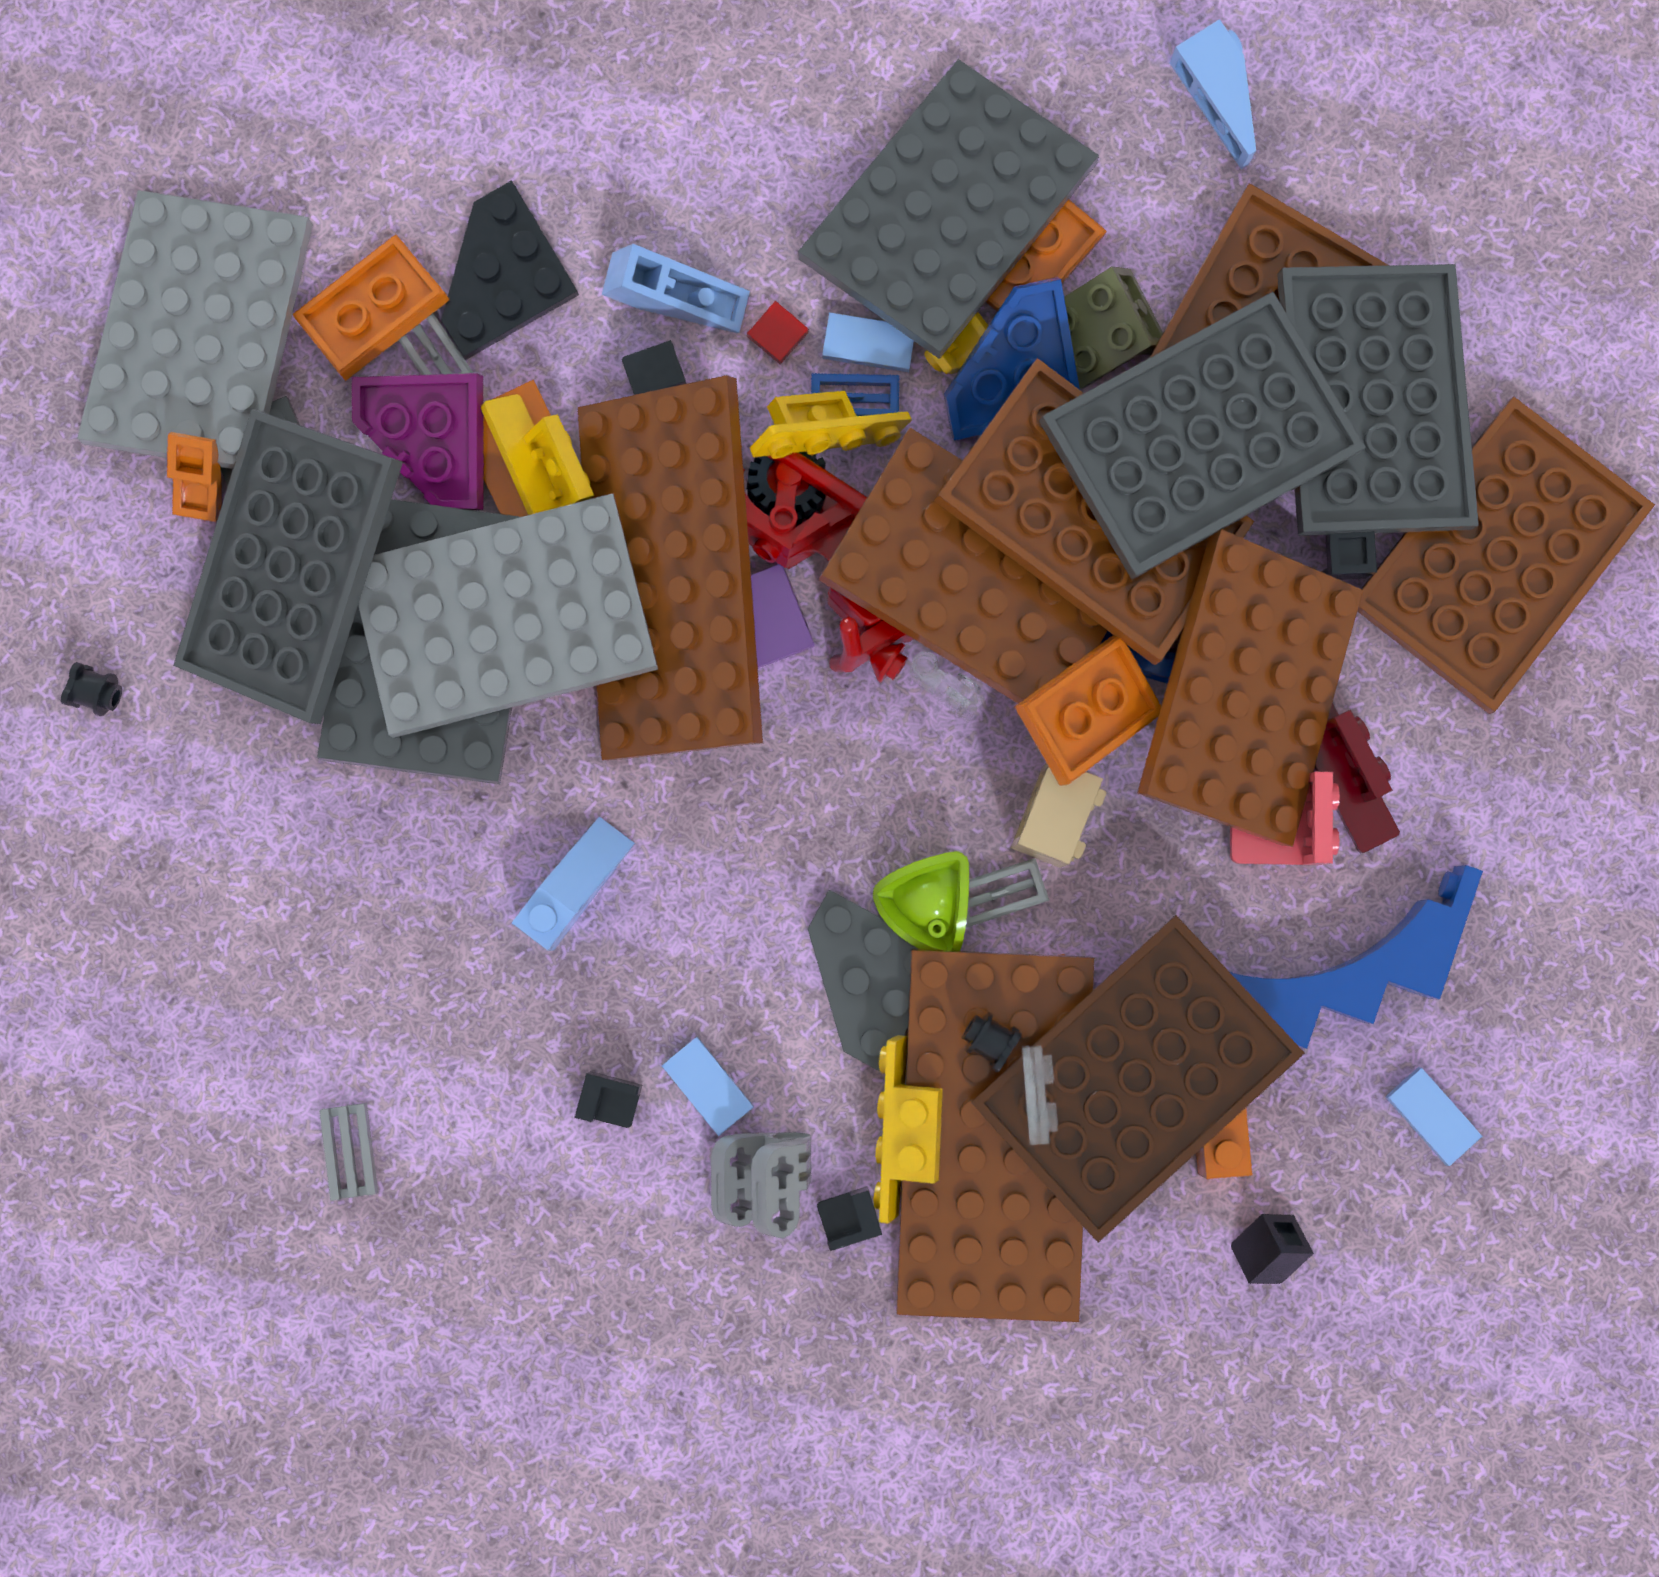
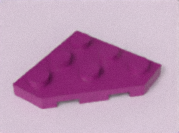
(432, 428)

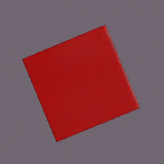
(777, 332)

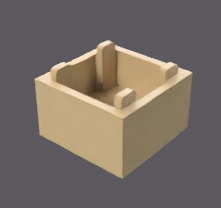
(1057, 818)

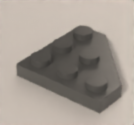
(863, 975)

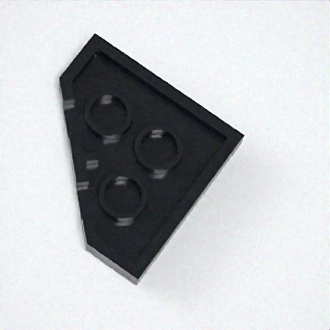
(502, 274)

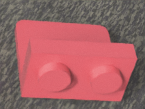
(1315, 837)

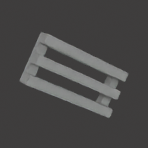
(441, 333)
(1036, 881)
(352, 1189)

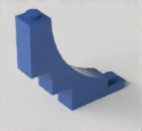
(1410, 957)

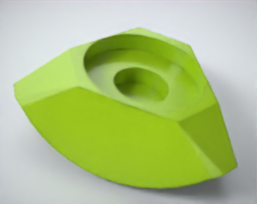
(927, 901)

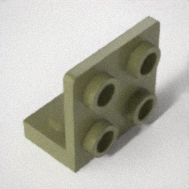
(1109, 324)

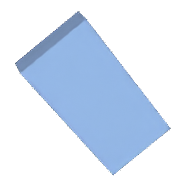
(866, 343)
(707, 1086)
(1433, 1116)

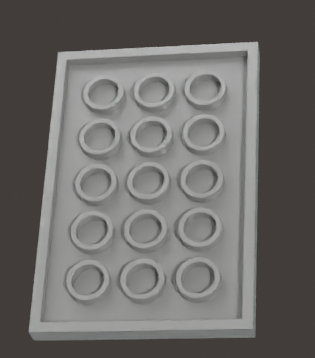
(194, 324)
(504, 616)

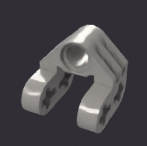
(764, 1179)

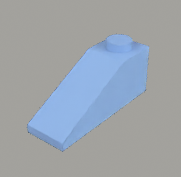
(1216, 78)
(673, 289)
(573, 884)

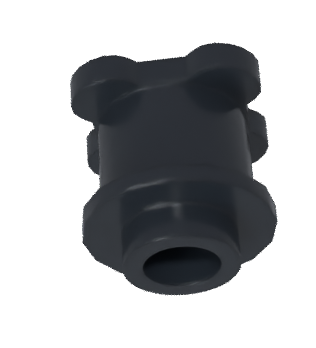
(91, 690)
(990, 1040)

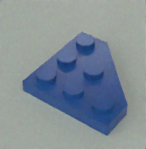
(1025, 328)

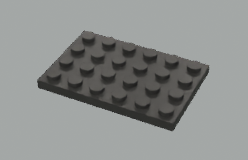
(948, 208)
(1398, 370)
(1201, 434)
(287, 565)
(354, 718)

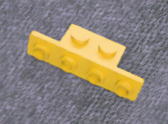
(823, 423)
(536, 456)
(910, 1131)

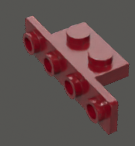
(1360, 780)

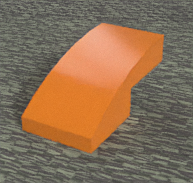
(195, 476)

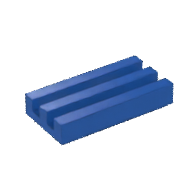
(862, 380)

